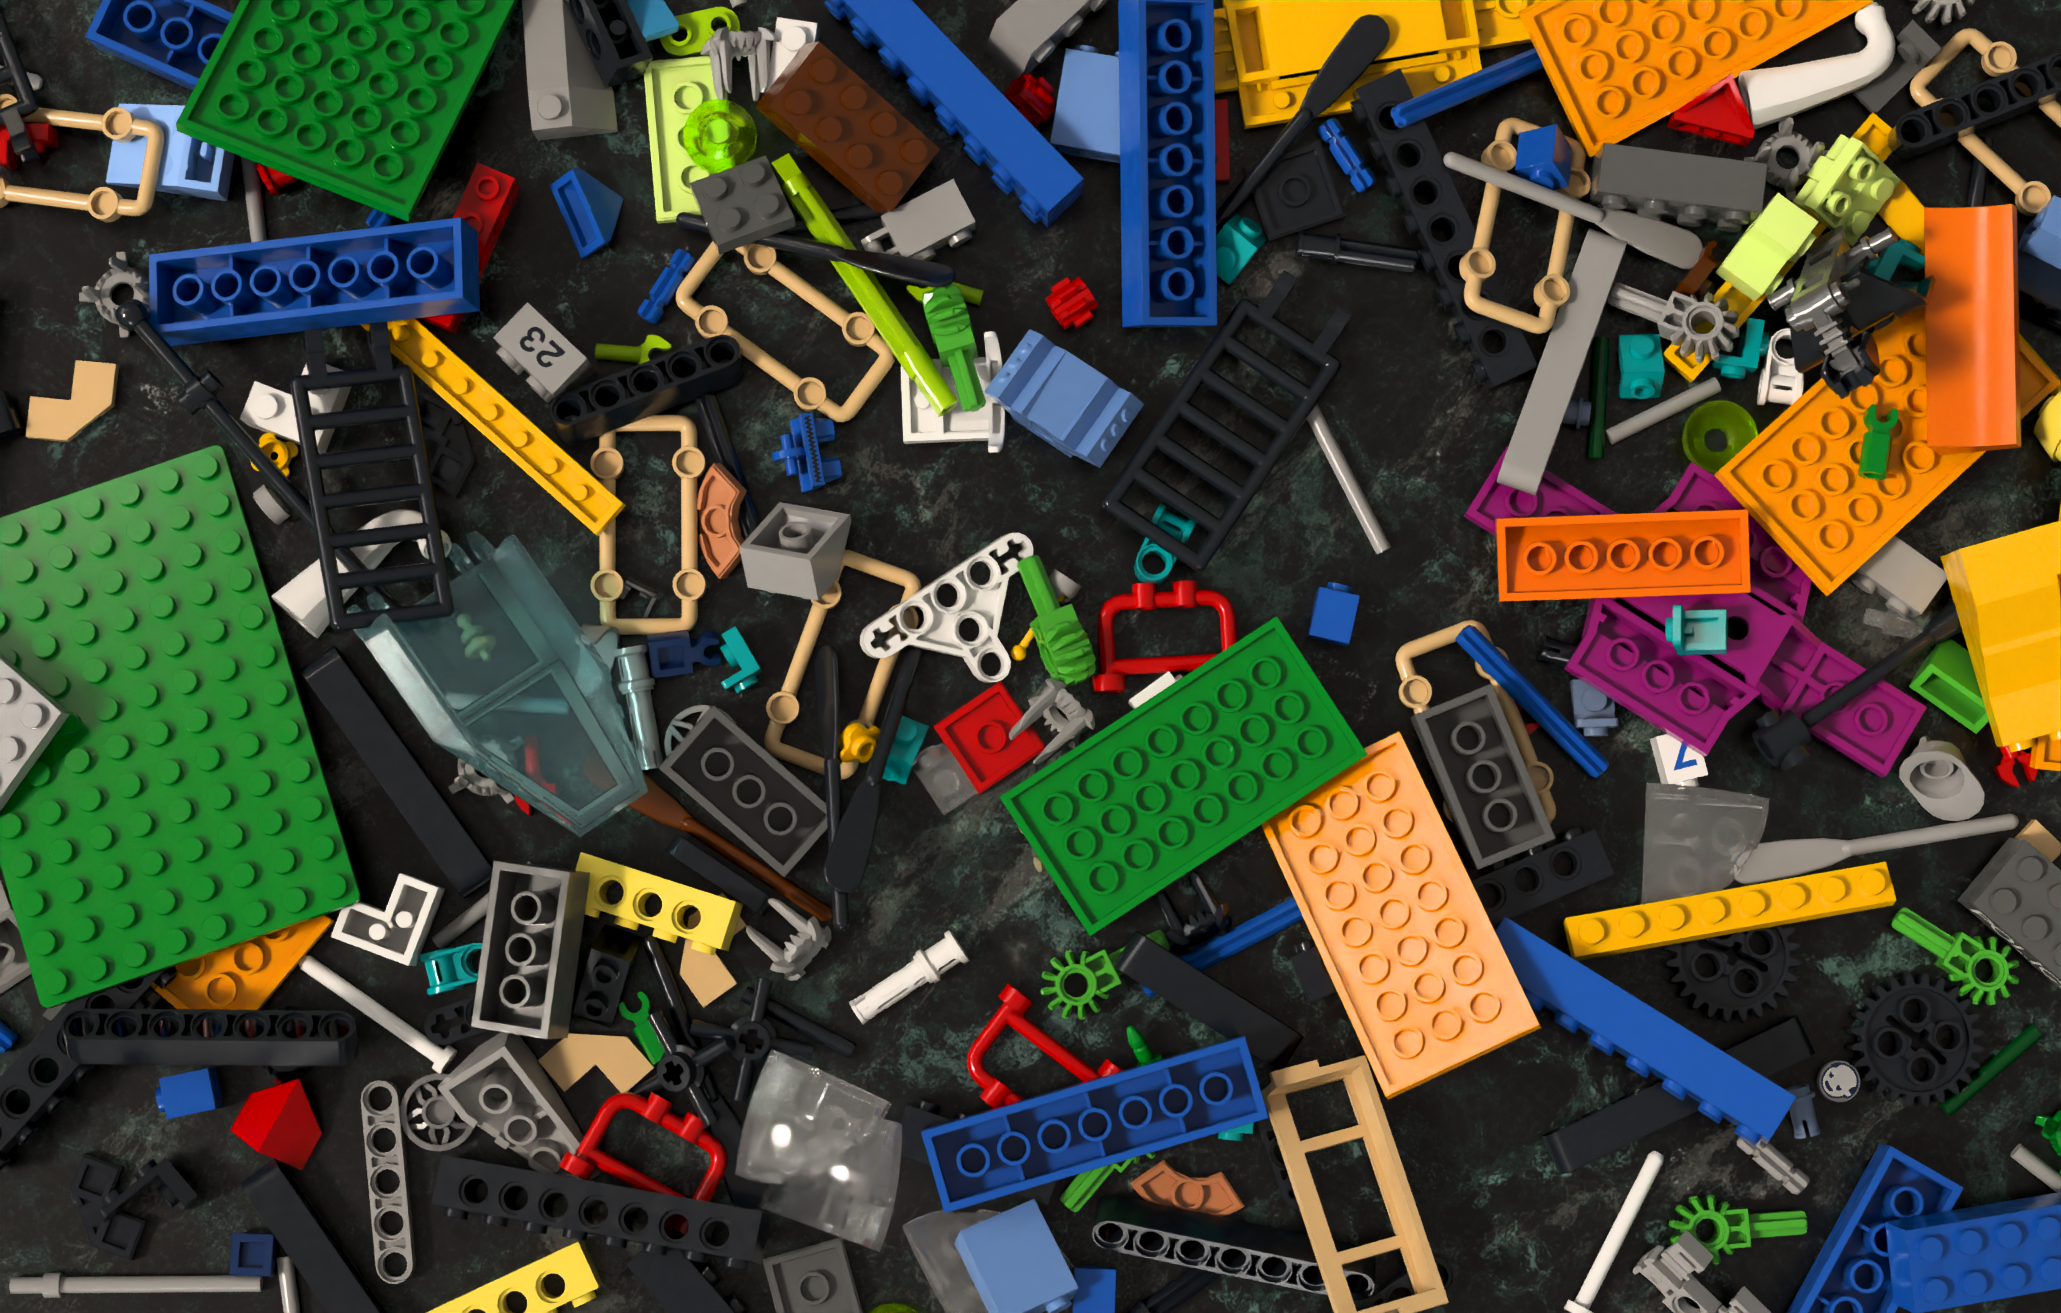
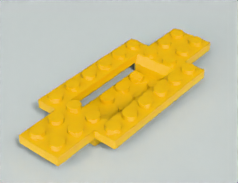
(1286, 37)

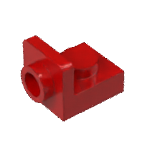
(42, 135)

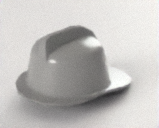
(1942, 780)

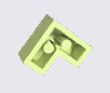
(1770, 241)

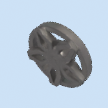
(436, 1114)

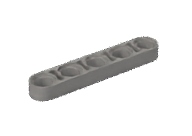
(380, 1201)

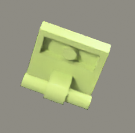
(1847, 187)

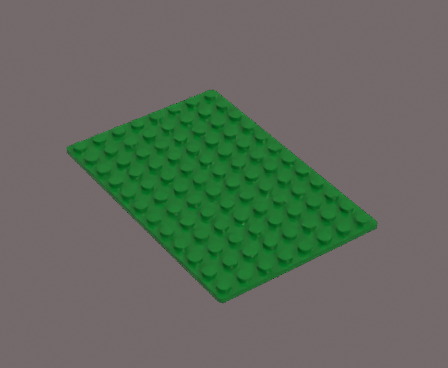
(186, 776)

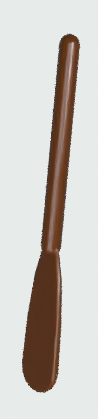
(667, 810)

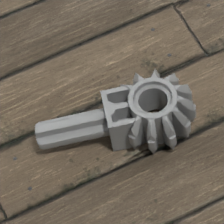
(1679, 318)

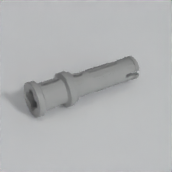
(637, 686)

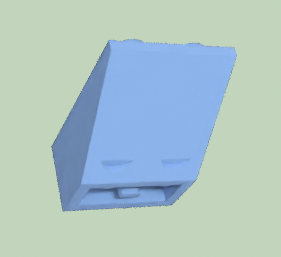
(186, 163)

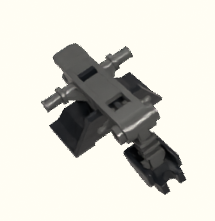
(1839, 301)

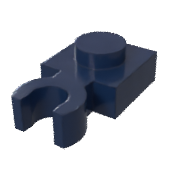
(674, 652)

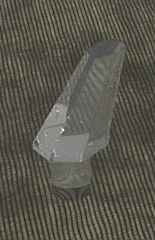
(1892, 623)

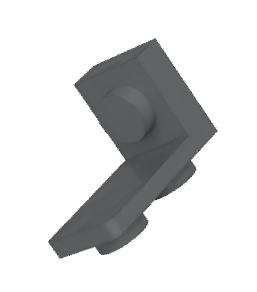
(1912, 53)

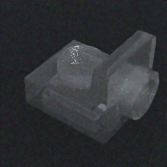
(943, 777)

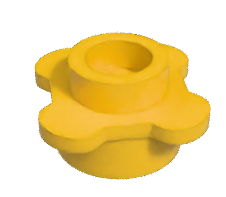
(285, 451)
(858, 742)

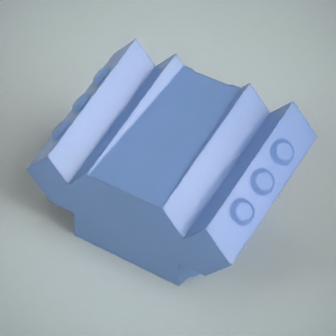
(1063, 399)

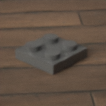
(742, 204)

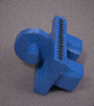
(802, 453)

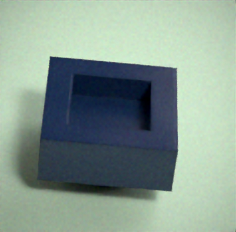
(253, 1255)

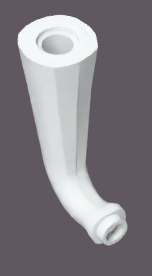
(1795, 88)
(305, 594)

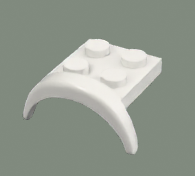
(923, 424)

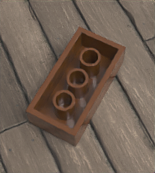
(847, 127)

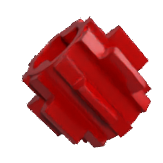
(1032, 98)
(1071, 302)

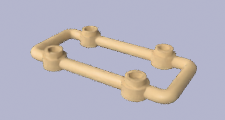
(1996, 60)
(102, 202)
(1480, 264)
(809, 391)
(689, 582)
(1416, 693)
(784, 707)

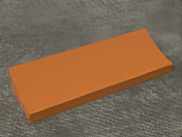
(1972, 329)
(1623, 555)

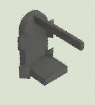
(645, 591)

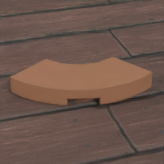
(718, 520)
(1199, 1194)

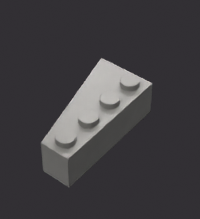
(1033, 30)

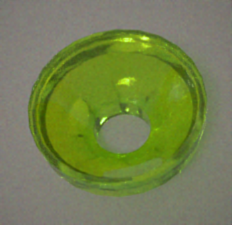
(727, 154)
(1720, 415)

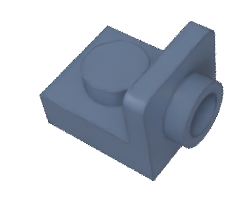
(1591, 710)

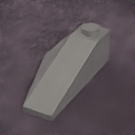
(561, 77)

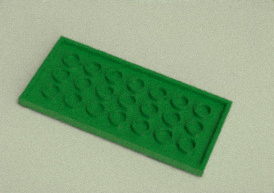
(1183, 776)

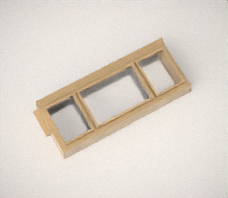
(1389, 1172)

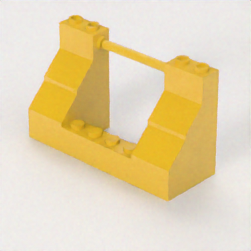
(2012, 629)

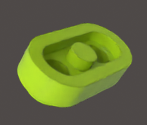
(699, 30)

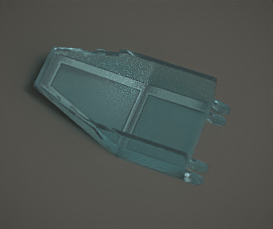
(514, 687)

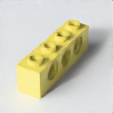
(718, 913)
(571, 1263)

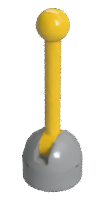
(1065, 591)

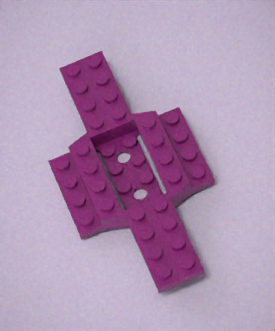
(1688, 693)

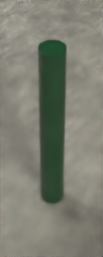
(1598, 398)
(1991, 1069)

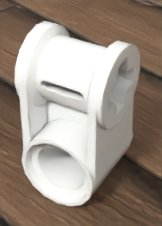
(1779, 374)

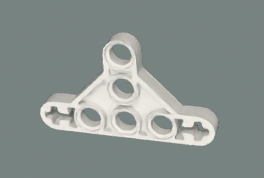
(942, 623)

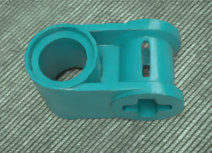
(1176, 527)
(450, 968)

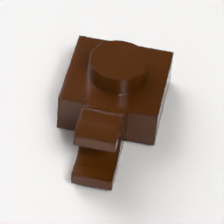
(1696, 279)

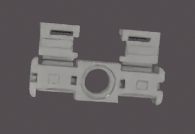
(1674, 1279)

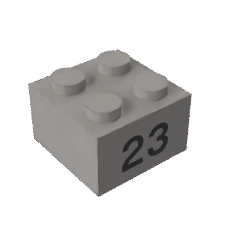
(543, 352)

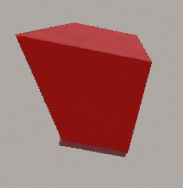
(1716, 114)
(279, 1124)

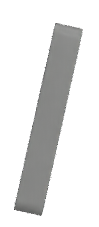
(1562, 362)

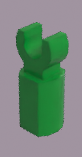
(1876, 444)
(643, 1028)

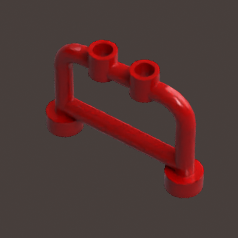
(1145, 597)
(1013, 1014)
(657, 1110)

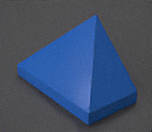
(588, 209)

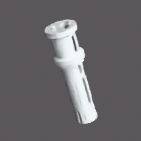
(924, 968)

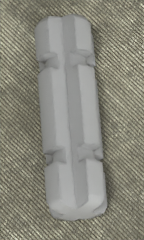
(1776, 1165)

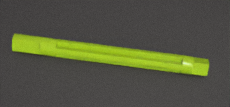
(865, 287)

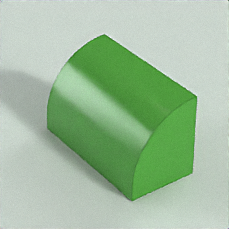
(1951, 684)

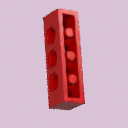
(486, 208)

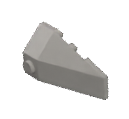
(515, 1102)

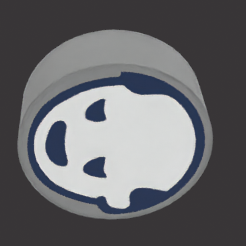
(271, 504)
(1838, 1081)

